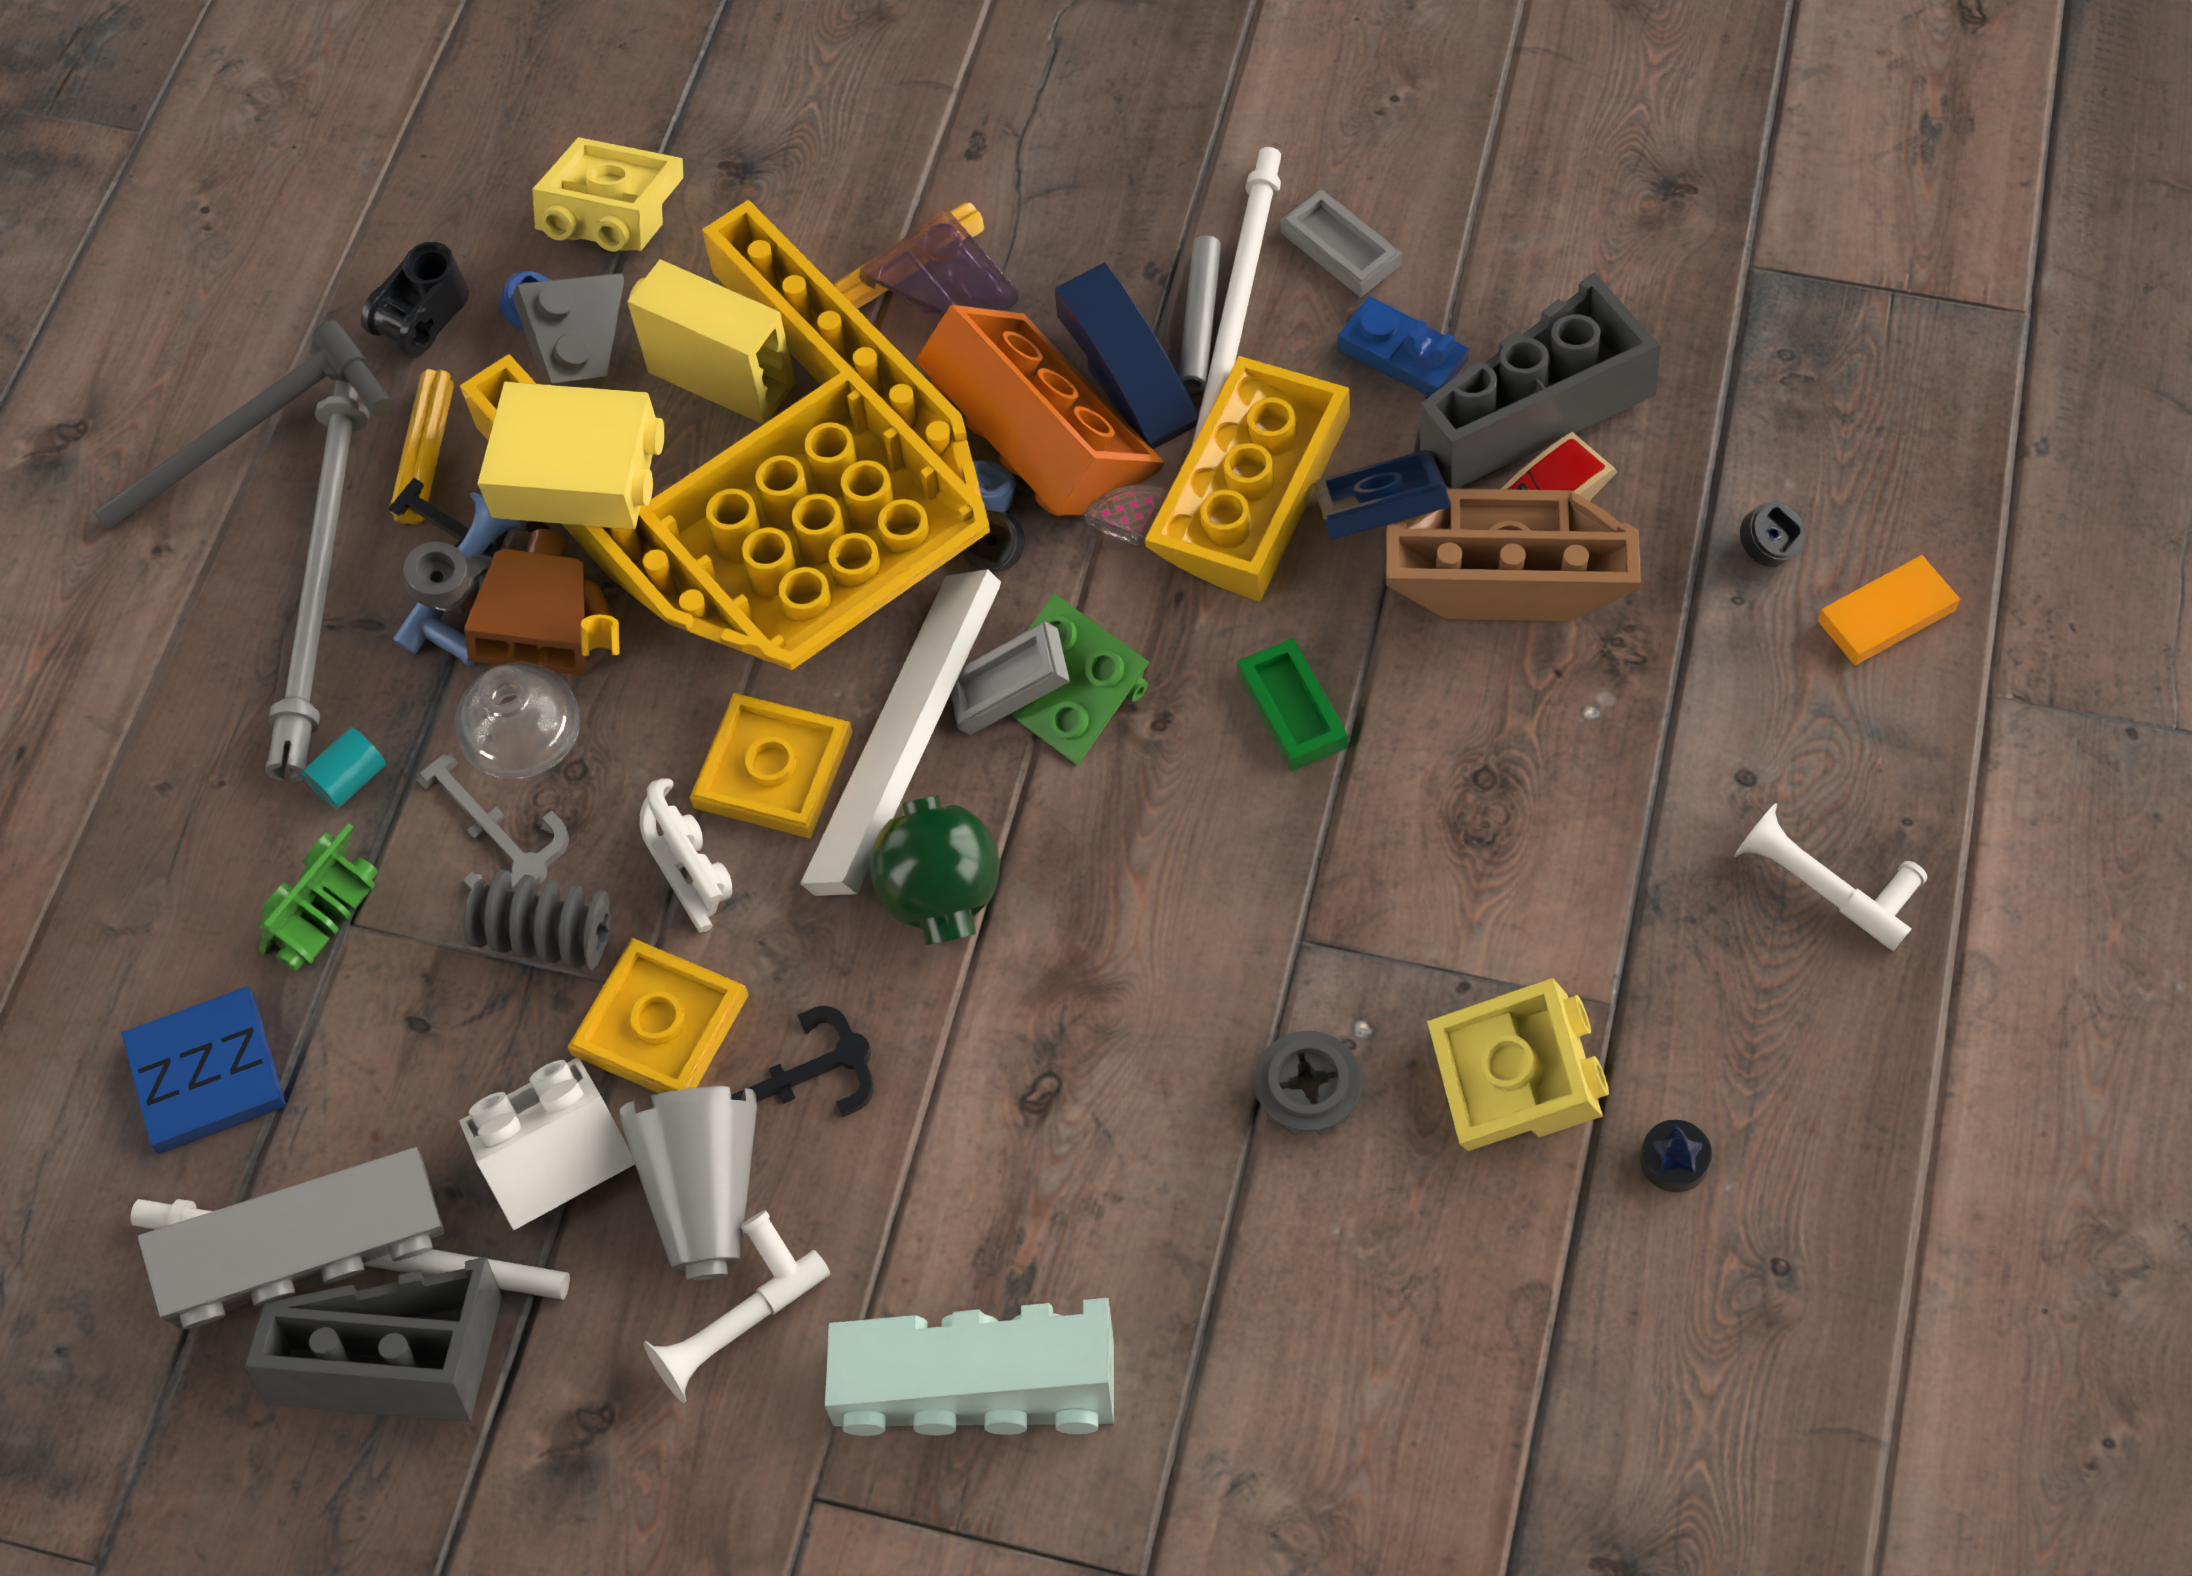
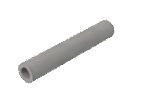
(1199, 313)

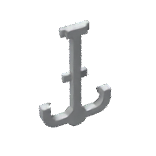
(523, 863)

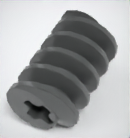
(538, 923)

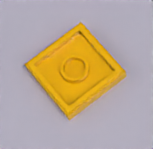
(771, 765)
(658, 1019)

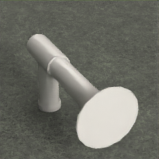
(1872, 916)
(790, 1281)

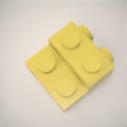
(605, 194)
(1518, 1065)

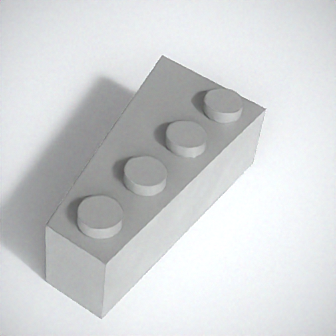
(291, 1239)

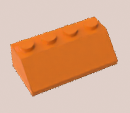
(1034, 408)

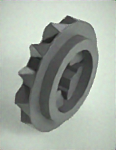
(1326, 1060)

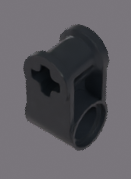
(419, 298)

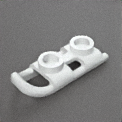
(679, 849)

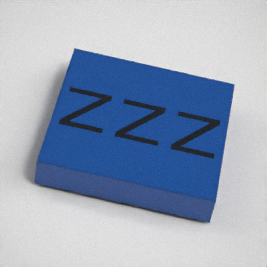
(203, 1070)

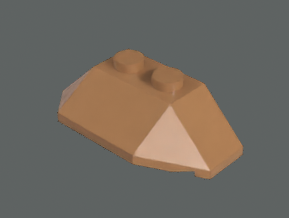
(1513, 556)

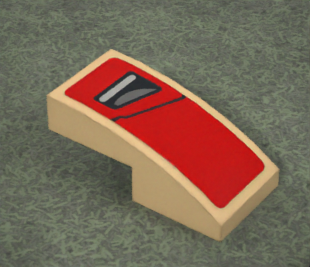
(1567, 467)

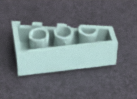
(973, 1372)

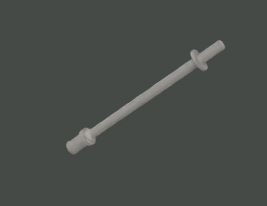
(295, 716)

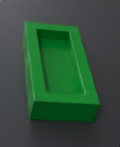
(1292, 704)

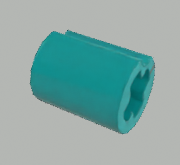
(343, 768)

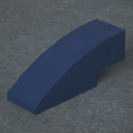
(1125, 355)

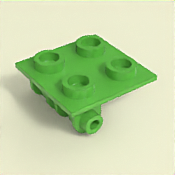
(1100, 677)
(326, 871)

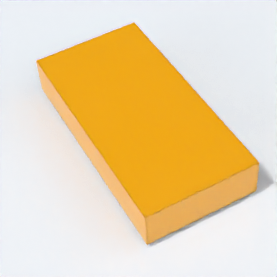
(1888, 610)

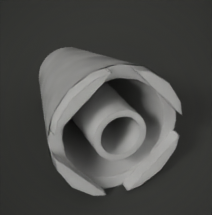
(695, 1173)

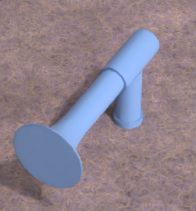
(425, 621)

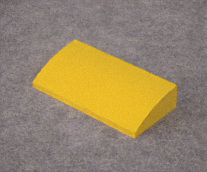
(1250, 476)

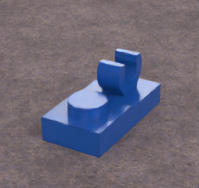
(1402, 347)

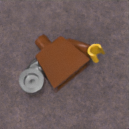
(519, 602)

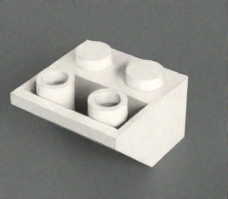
(545, 1141)

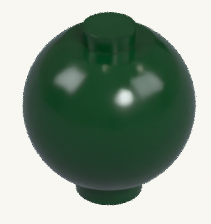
(935, 868)

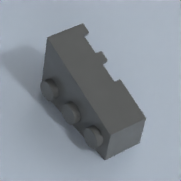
(380, 1348)

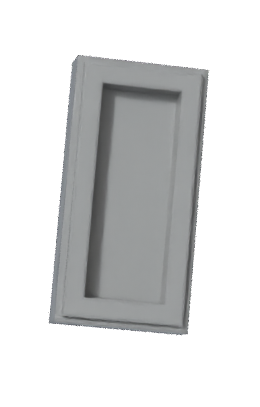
(1341, 243)
(1009, 678)

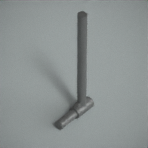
(332, 356)

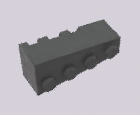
(1552, 380)

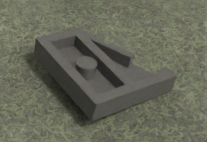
(571, 327)

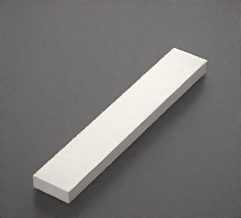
(901, 733)

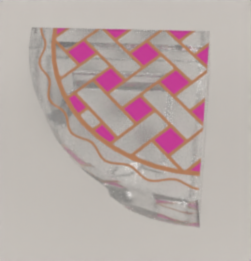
(1126, 512)

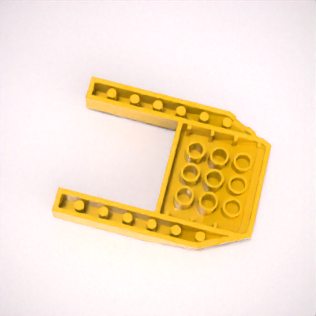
(815, 508)

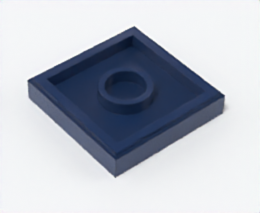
(1381, 494)

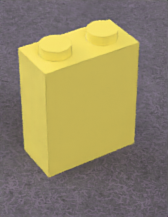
(712, 341)
(570, 455)

